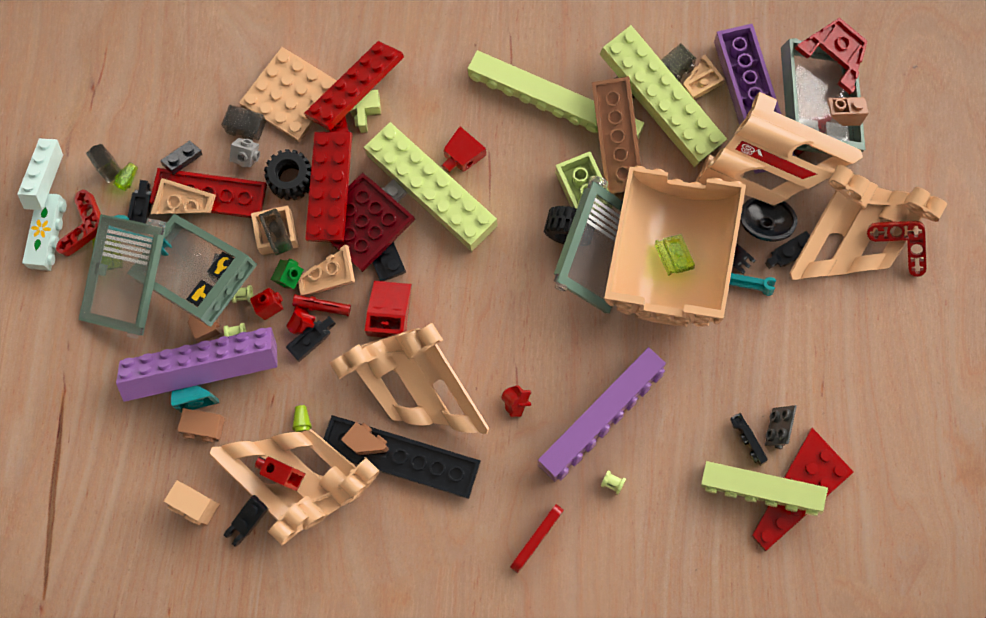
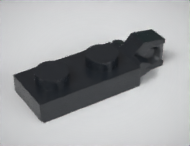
(140, 203)
(788, 251)
(310, 338)
(747, 437)

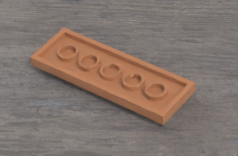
(616, 130)

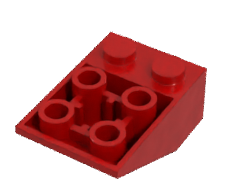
(388, 309)

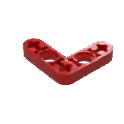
(911, 238)
(70, 244)

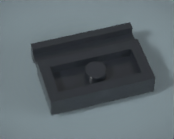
(389, 264)

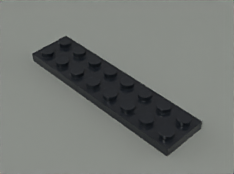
(411, 460)

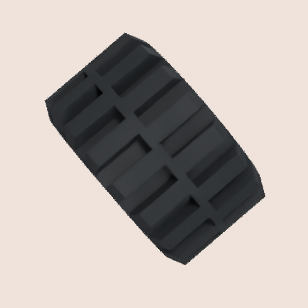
(283, 162)
(559, 223)

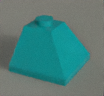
(192, 398)

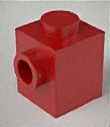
(267, 303)

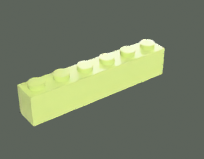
(764, 487)

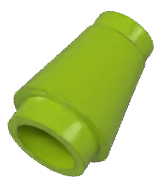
(301, 419)

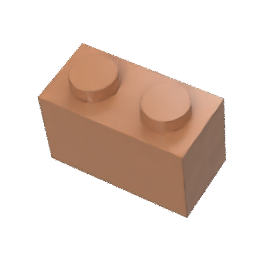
(201, 424)

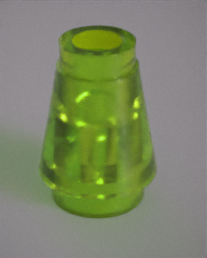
(125, 177)

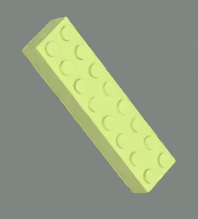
(663, 96)
(431, 186)

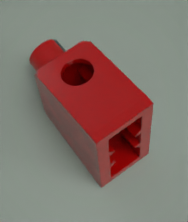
(462, 151)
(280, 472)

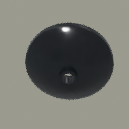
(768, 221)

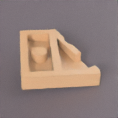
(703, 79)

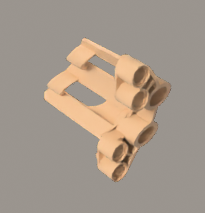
(419, 364)
(317, 493)

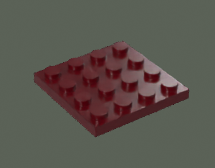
(371, 221)

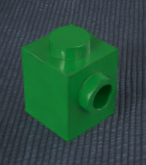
(287, 273)

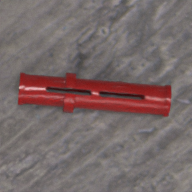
(321, 305)

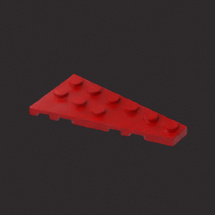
(813, 464)

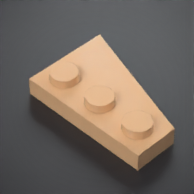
(181, 199)
(330, 274)

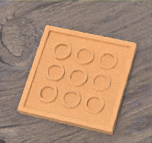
(286, 91)

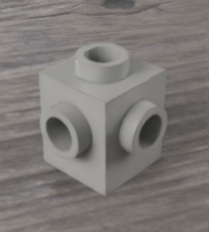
(244, 152)

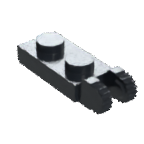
(246, 519)

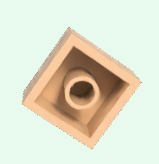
(261, 239)
(188, 501)

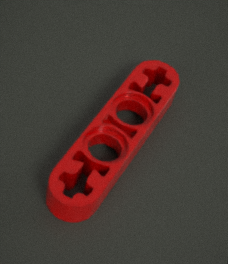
(536, 538)

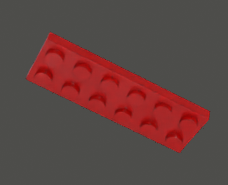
(354, 85)
(328, 187)
(232, 197)

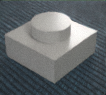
(395, 190)

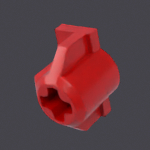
(300, 321)
(516, 400)

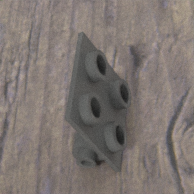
(780, 426)

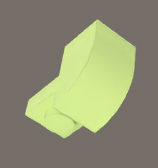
(367, 106)

